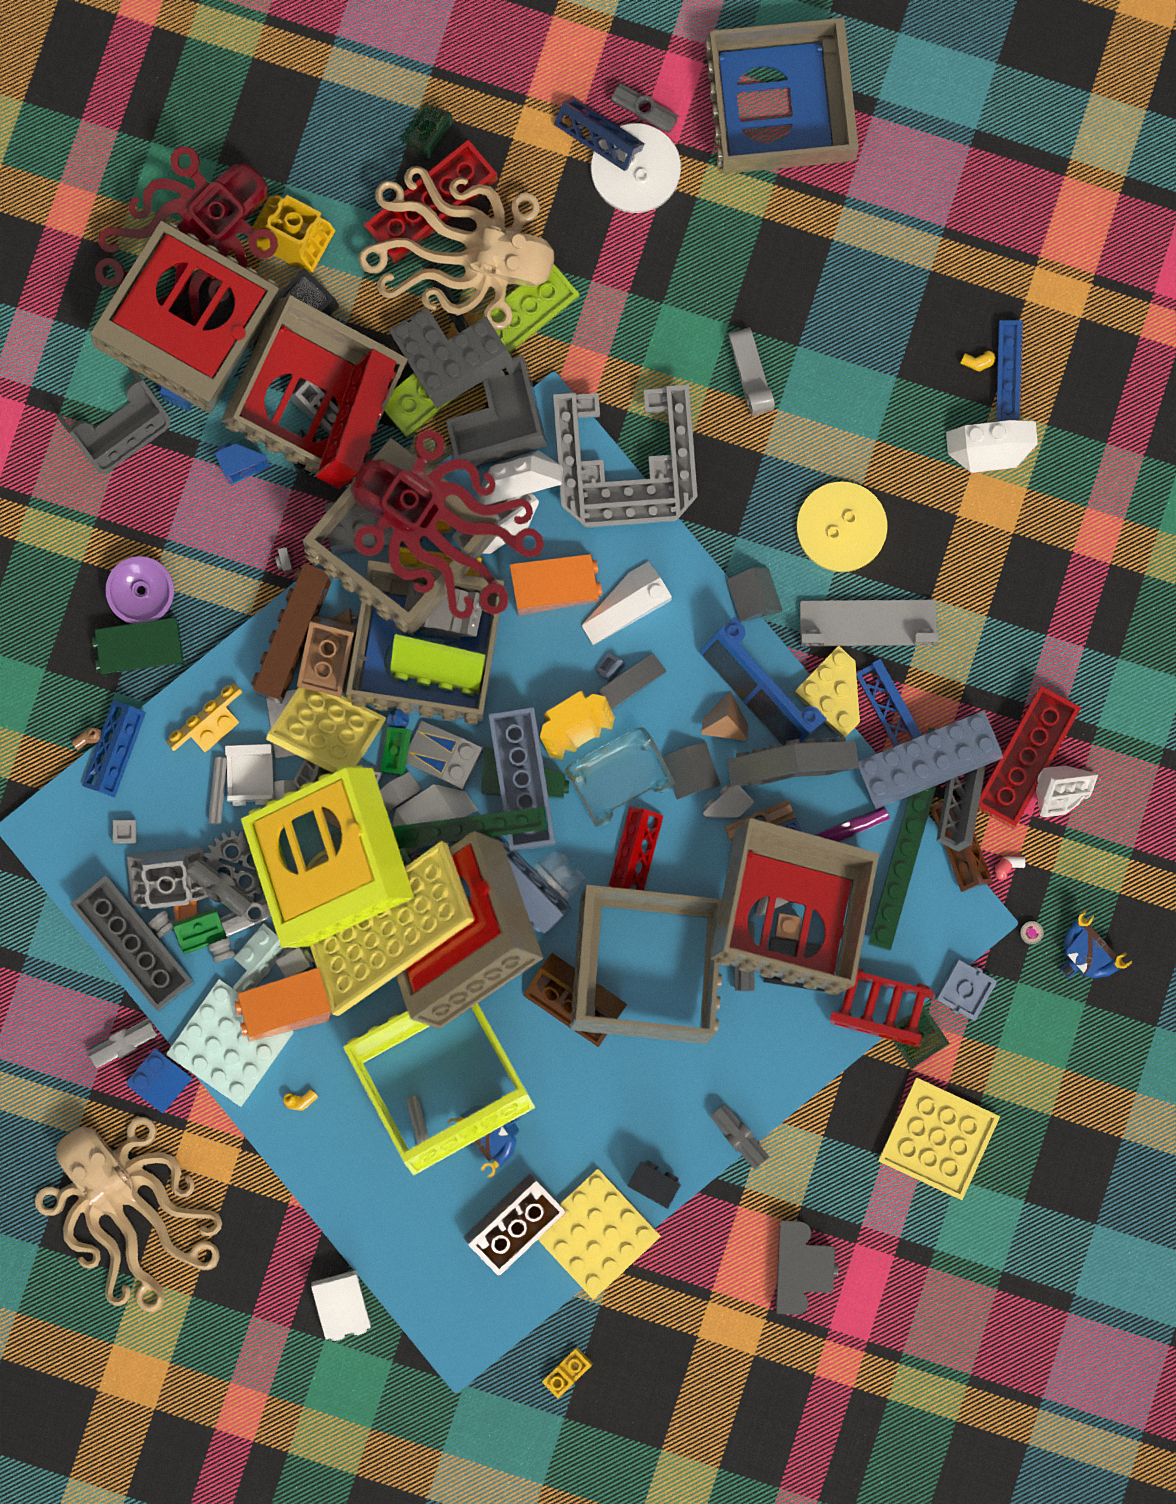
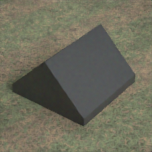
(753, 594)
(692, 770)

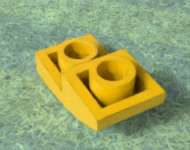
(567, 1372)

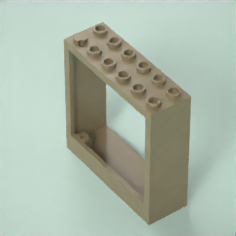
(369, 594)
(586, 961)

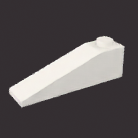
(631, 599)

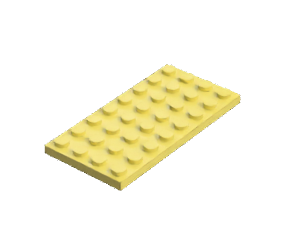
(386, 944)

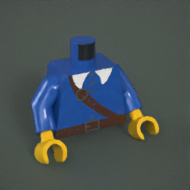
(1089, 952)
(496, 1145)

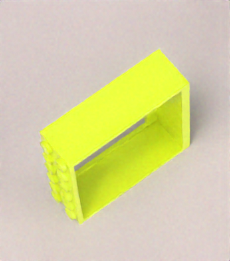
(460, 1134)

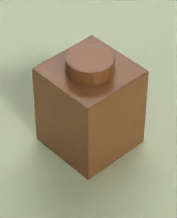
(788, 927)

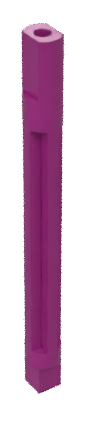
(855, 825)

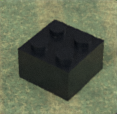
(653, 1184)

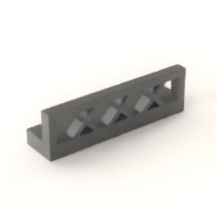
(966, 812)

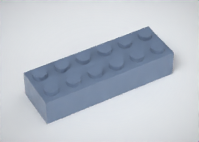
(930, 760)
(521, 772)
(540, 900)

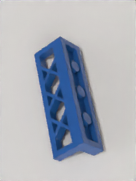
(893, 697)
(117, 749)

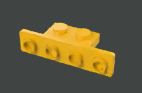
(210, 723)

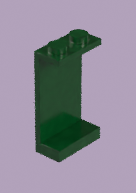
(138, 646)

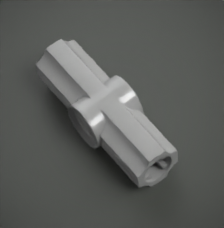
(233, 923)
(122, 1043)

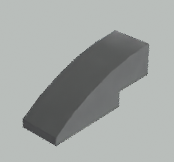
(632, 681)

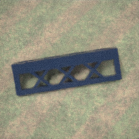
(603, 128)

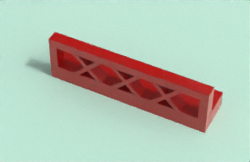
(630, 849)

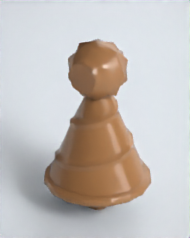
(345, 617)

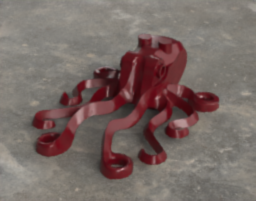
(209, 212)
(414, 504)

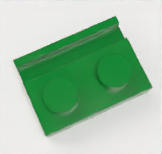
(199, 931)

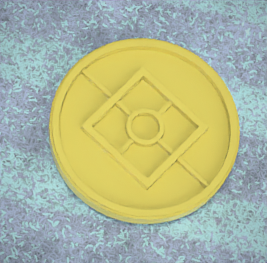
(841, 526)

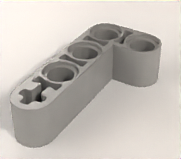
(751, 372)

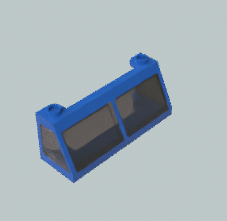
(757, 688)

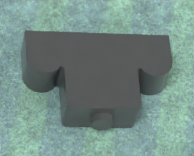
(801, 1268)

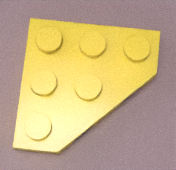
(834, 692)

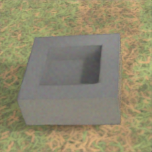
(283, 561)
(124, 832)

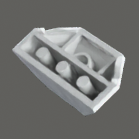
(992, 444)
(521, 476)
(505, 520)
(1063, 789)
(433, 805)

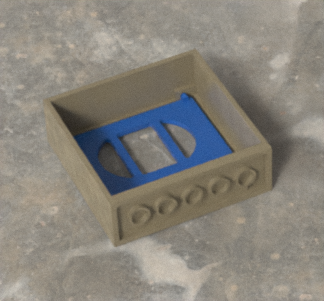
(802, 65)
(376, 685)

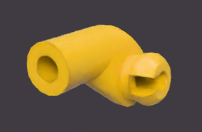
(979, 363)
(299, 1102)

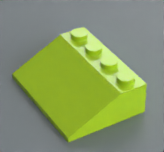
(437, 665)

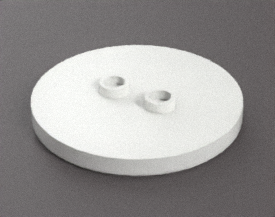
(649, 178)

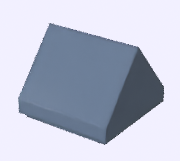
(610, 667)

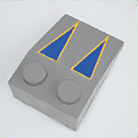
(443, 755)

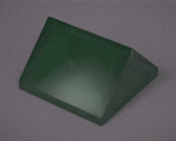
(427, 129)
(932, 1040)

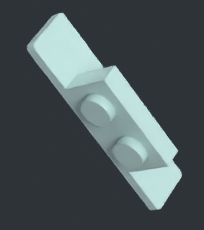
(258, 958)

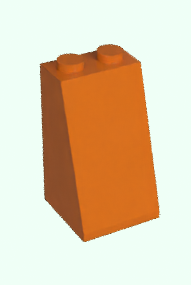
(555, 583)
(283, 1006)

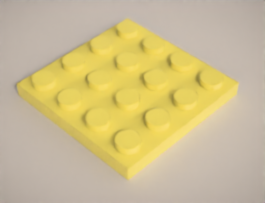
(325, 729)
(939, 1138)
(598, 1234)

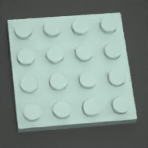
(219, 1053)

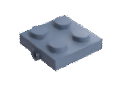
(965, 989)

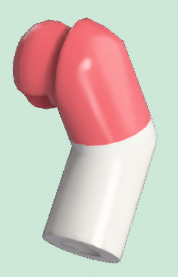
(1007, 864)

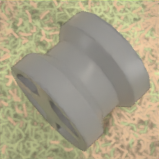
(161, 924)
(221, 950)

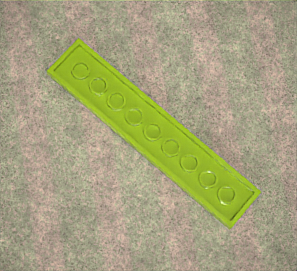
(531, 310)

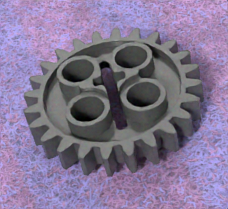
(243, 850)

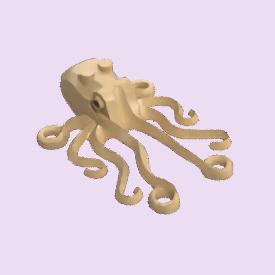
(492, 255)
(107, 1182)

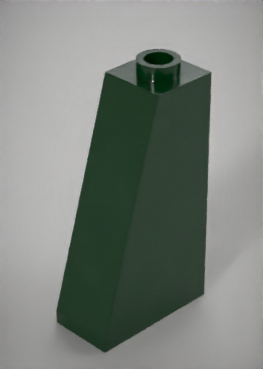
(555, 781)

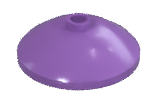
(123, 587)

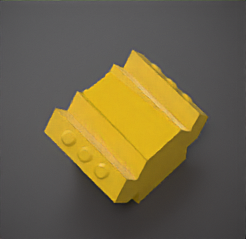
(299, 231)
(575, 723)

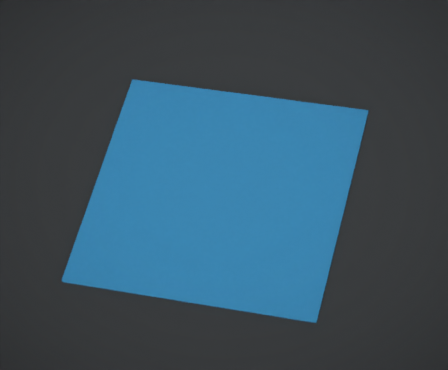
(590, 1102)

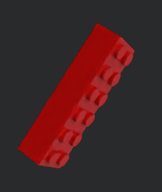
(462, 163)
(356, 419)
(1026, 755)

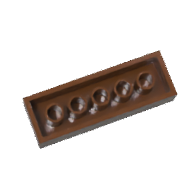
(290, 638)

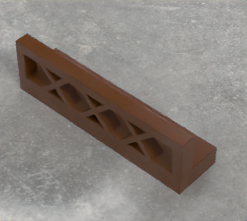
(965, 864)

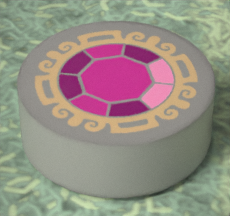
(1031, 932)

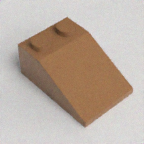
(327, 656)

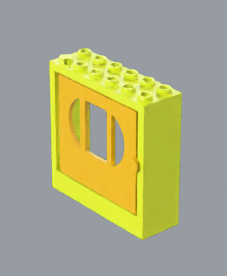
(365, 857)

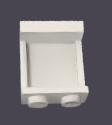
(250, 774)
(341, 1305)

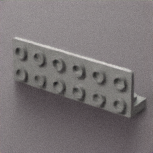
(868, 623)

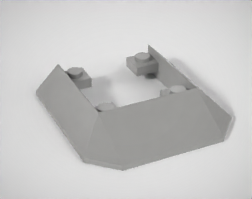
(627, 502)

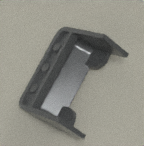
(123, 431)

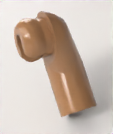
(90, 735)

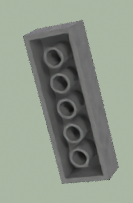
(132, 943)

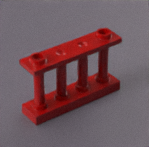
(888, 1028)

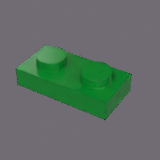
(395, 750)

